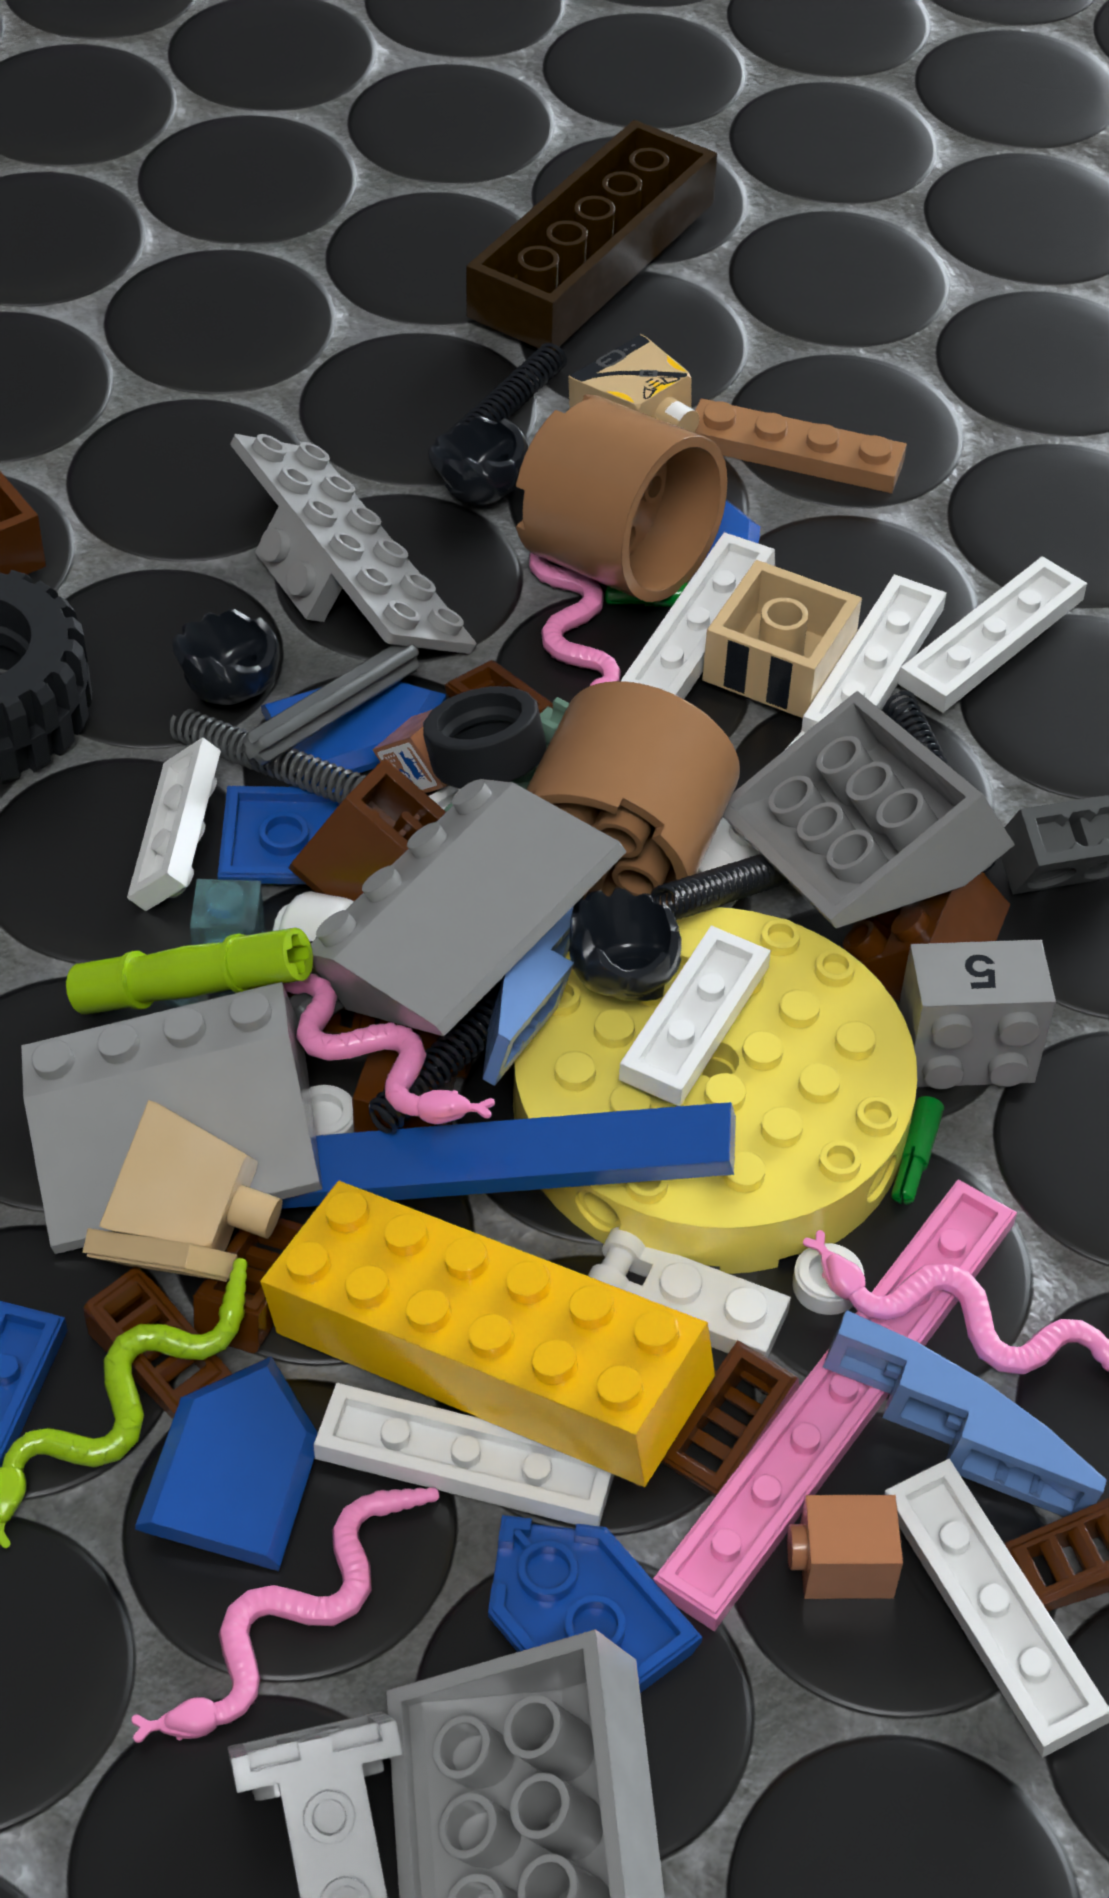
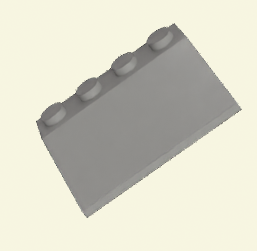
(866, 817)
(460, 906)
(213, 1062)
(526, 1778)

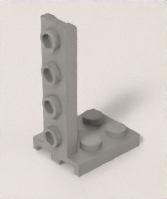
(324, 1799)

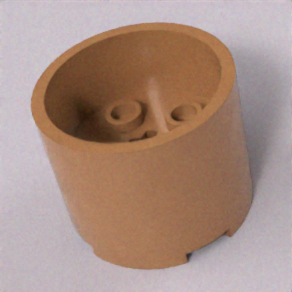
(622, 497)
(643, 774)

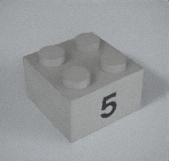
(977, 1011)

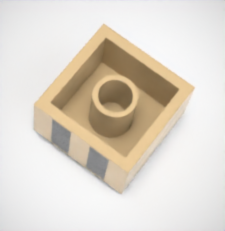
(779, 637)

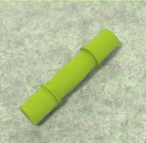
(190, 971)

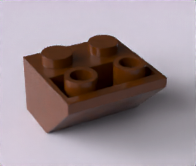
(365, 833)
(955, 916)

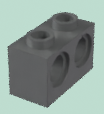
(1058, 845)

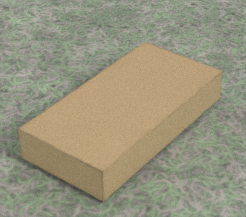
(159, 1254)

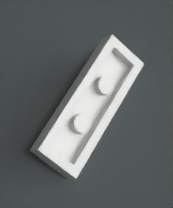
(174, 825)
(694, 1016)

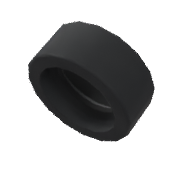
(484, 736)

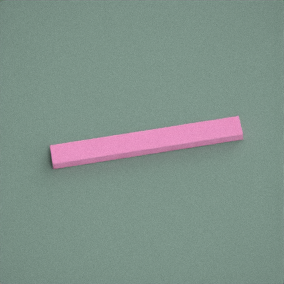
(819, 1424)

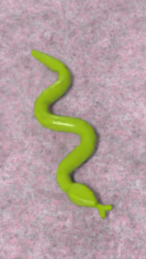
(122, 1396)

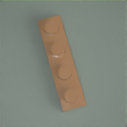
(802, 445)

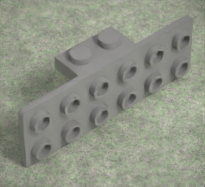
(331, 542)

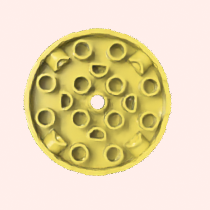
(815, 1086)

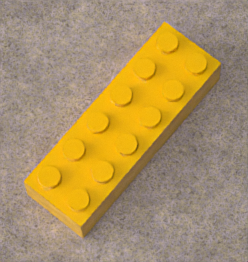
(492, 1331)

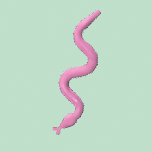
(571, 618)
(432, 1106)
(849, 1283)
(200, 1715)

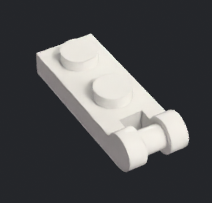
(728, 1303)

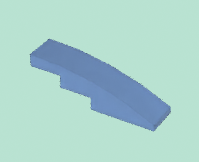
(527, 999)
(986, 1431)

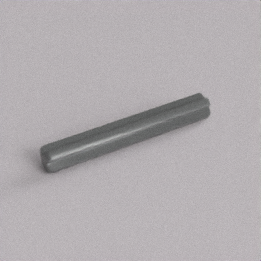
(330, 703)

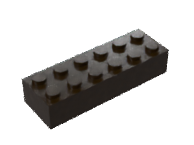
(590, 235)

